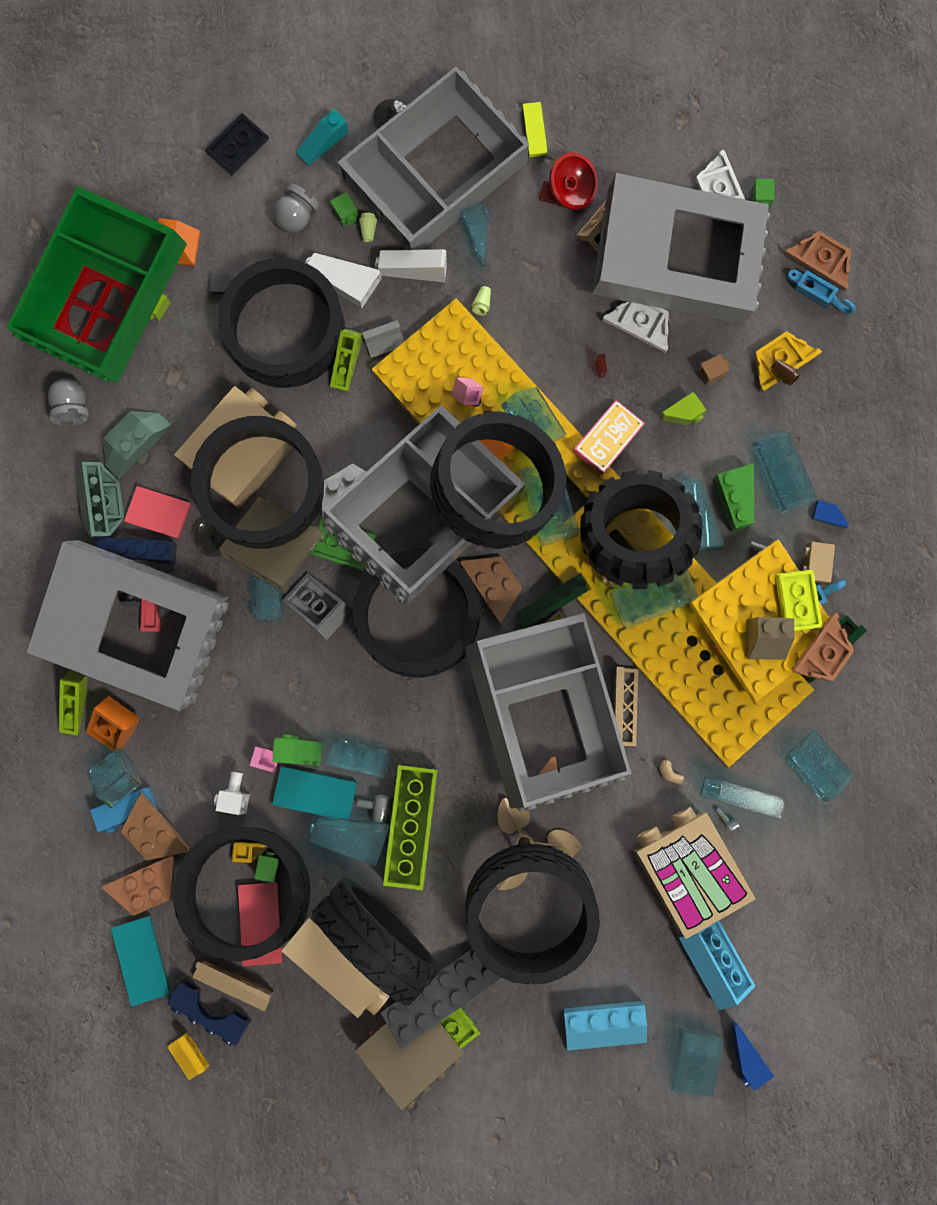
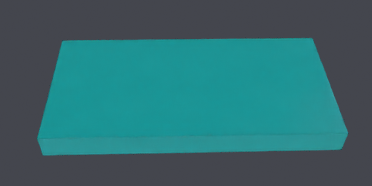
(314, 793)
(141, 961)

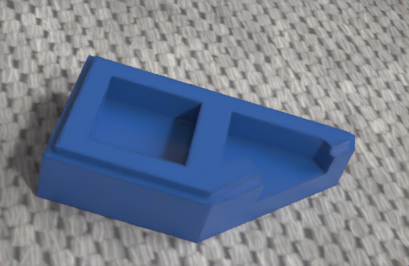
(829, 514)

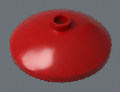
(581, 177)

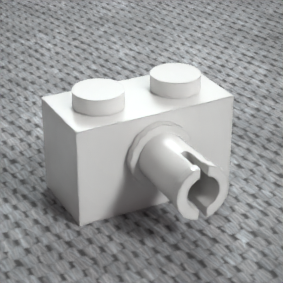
(232, 799)

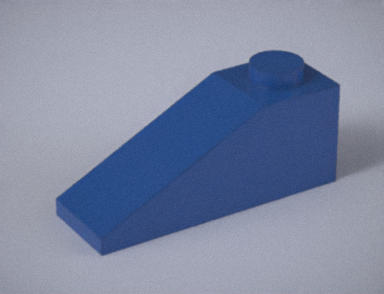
(749, 1062)

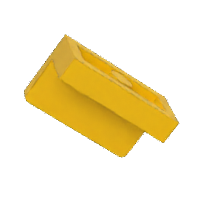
(188, 1056)

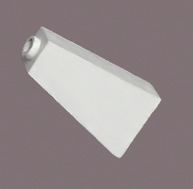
(413, 264)
(347, 278)

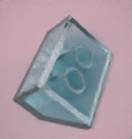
(532, 406)
(359, 758)
(819, 766)

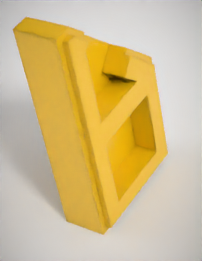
(247, 851)

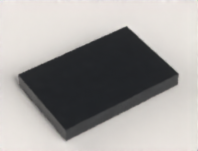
(236, 144)

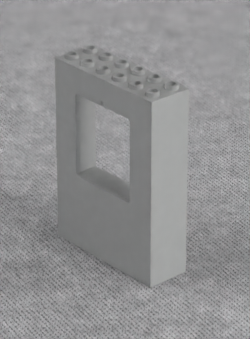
(397, 192)
(638, 241)
(477, 476)
(80, 606)
(535, 664)

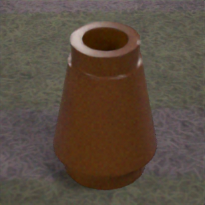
(785, 372)

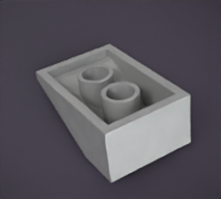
(317, 606)

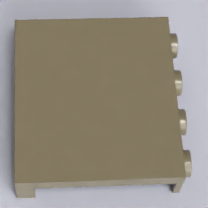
(275, 564)
(412, 1069)

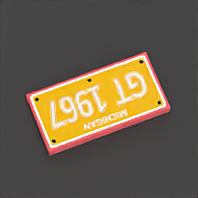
(608, 437)

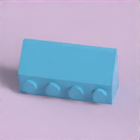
(719, 966)
(605, 1025)

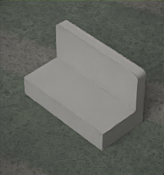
(383, 339)

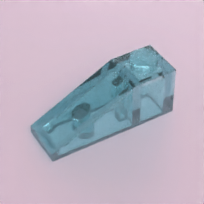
(477, 225)

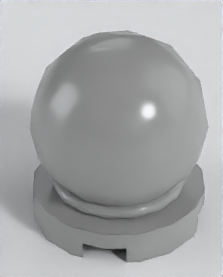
(294, 210)
(68, 402)

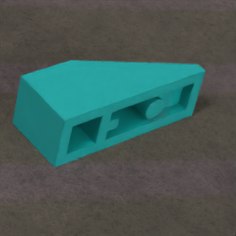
(323, 137)

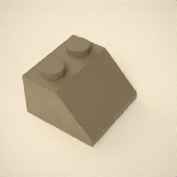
(769, 638)

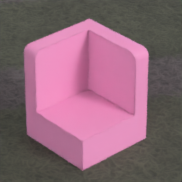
(467, 391)
(262, 759)

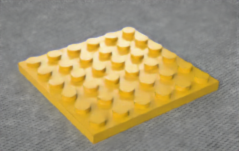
(745, 595)

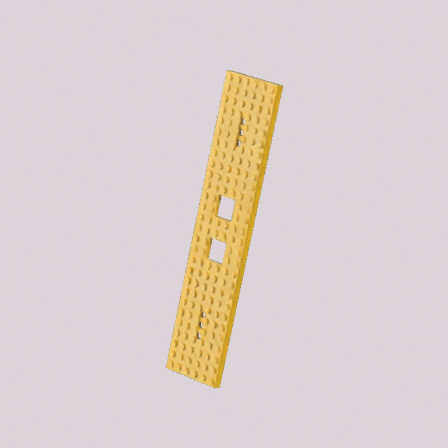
(713, 706)

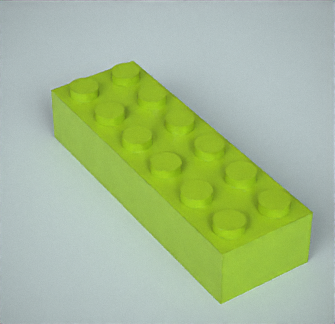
(410, 827)

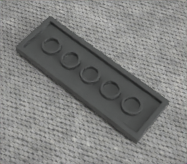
(444, 995)

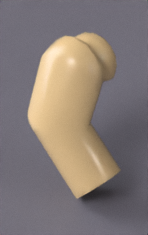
(668, 774)

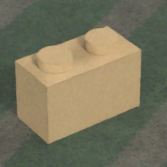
(820, 560)

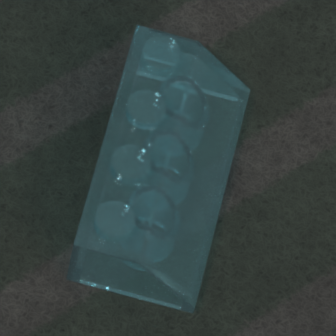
(785, 471)

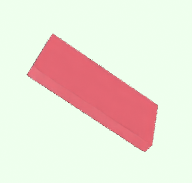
(259, 918)

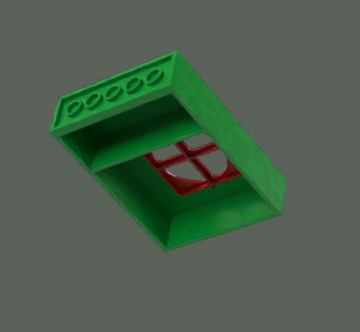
(91, 245)

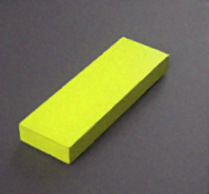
(535, 129)

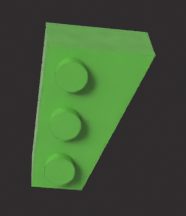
(737, 496)
(294, 751)

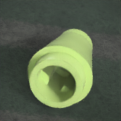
(368, 226)
(482, 301)

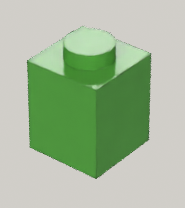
(763, 191)
(344, 209)
(268, 867)

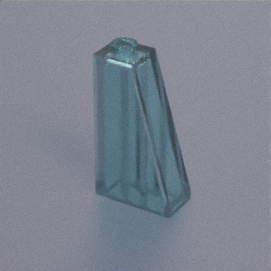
(711, 535)
(742, 797)
(351, 837)

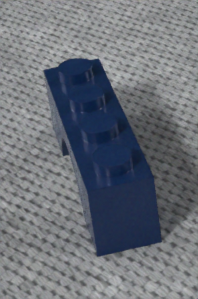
(139, 549)
(187, 1001)

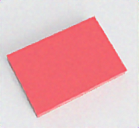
(157, 512)

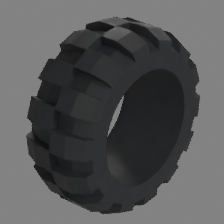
(641, 492)

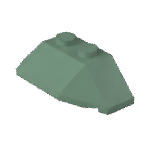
(132, 439)
(99, 499)

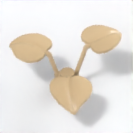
(513, 820)

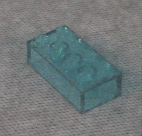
(562, 524)
(642, 605)

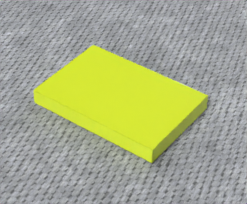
(799, 599)

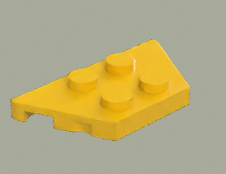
(787, 349)

